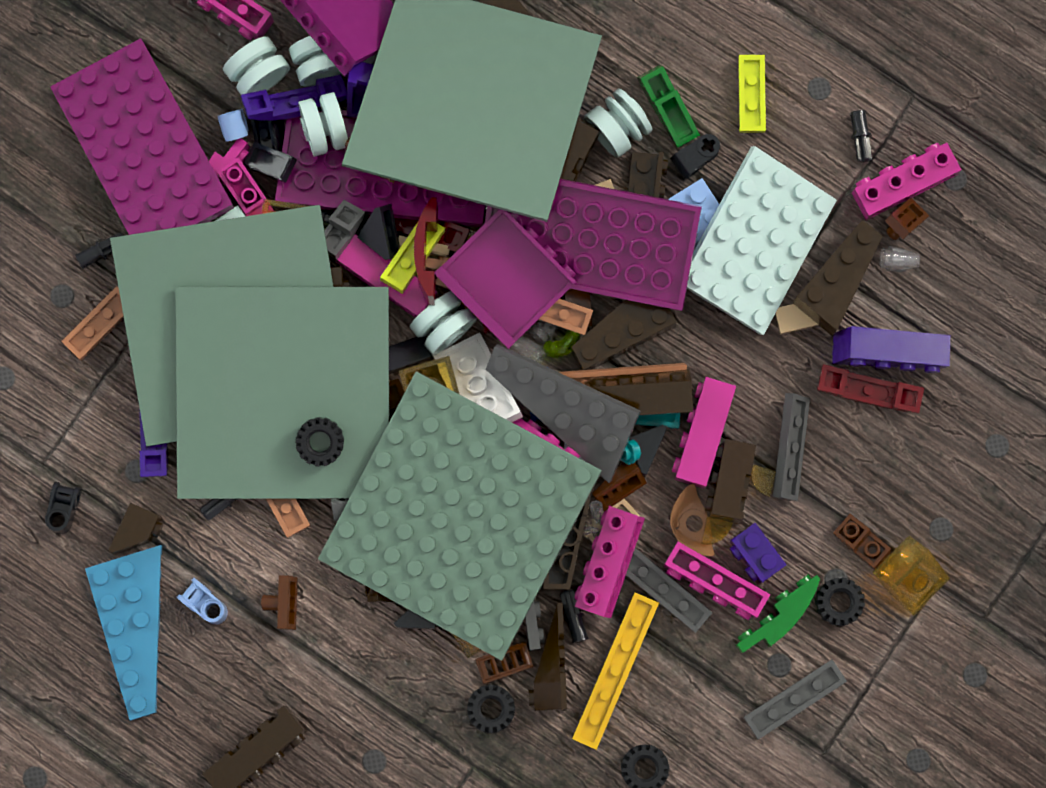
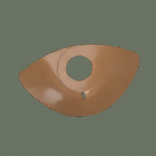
(684, 507)

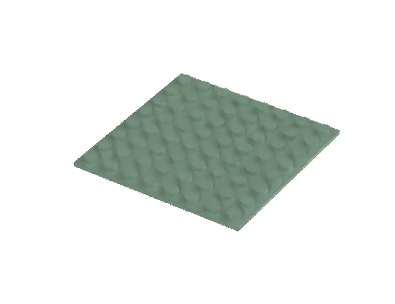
(473, 103)
(245, 251)
(263, 366)
(459, 515)

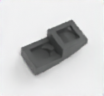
(342, 228)

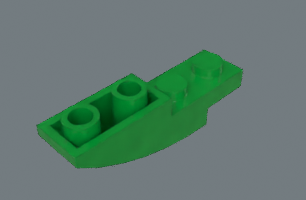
(789, 610)

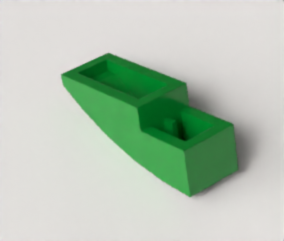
(668, 105)

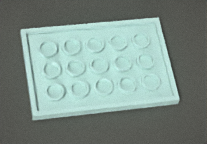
(758, 240)

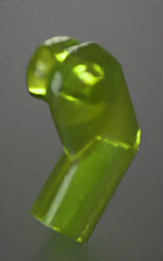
(562, 347)

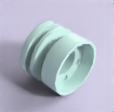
(622, 119)

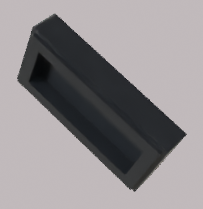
(270, 162)

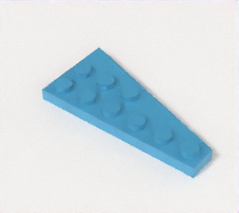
(129, 613)

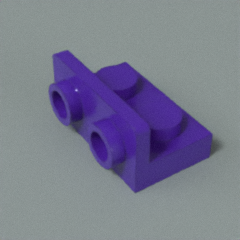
(757, 554)

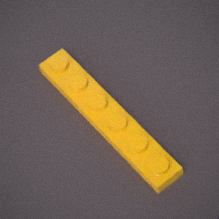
(615, 671)

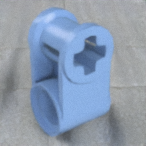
(233, 125)
(200, 599)

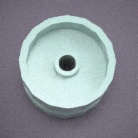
(312, 61)
(256, 66)
(326, 123)
(443, 323)

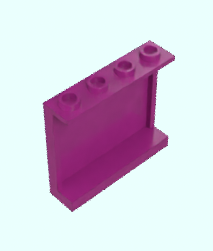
(344, 28)
(506, 276)

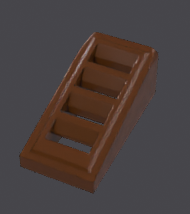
(625, 480)
(525, 656)

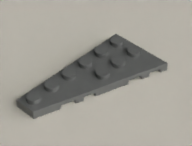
(578, 414)

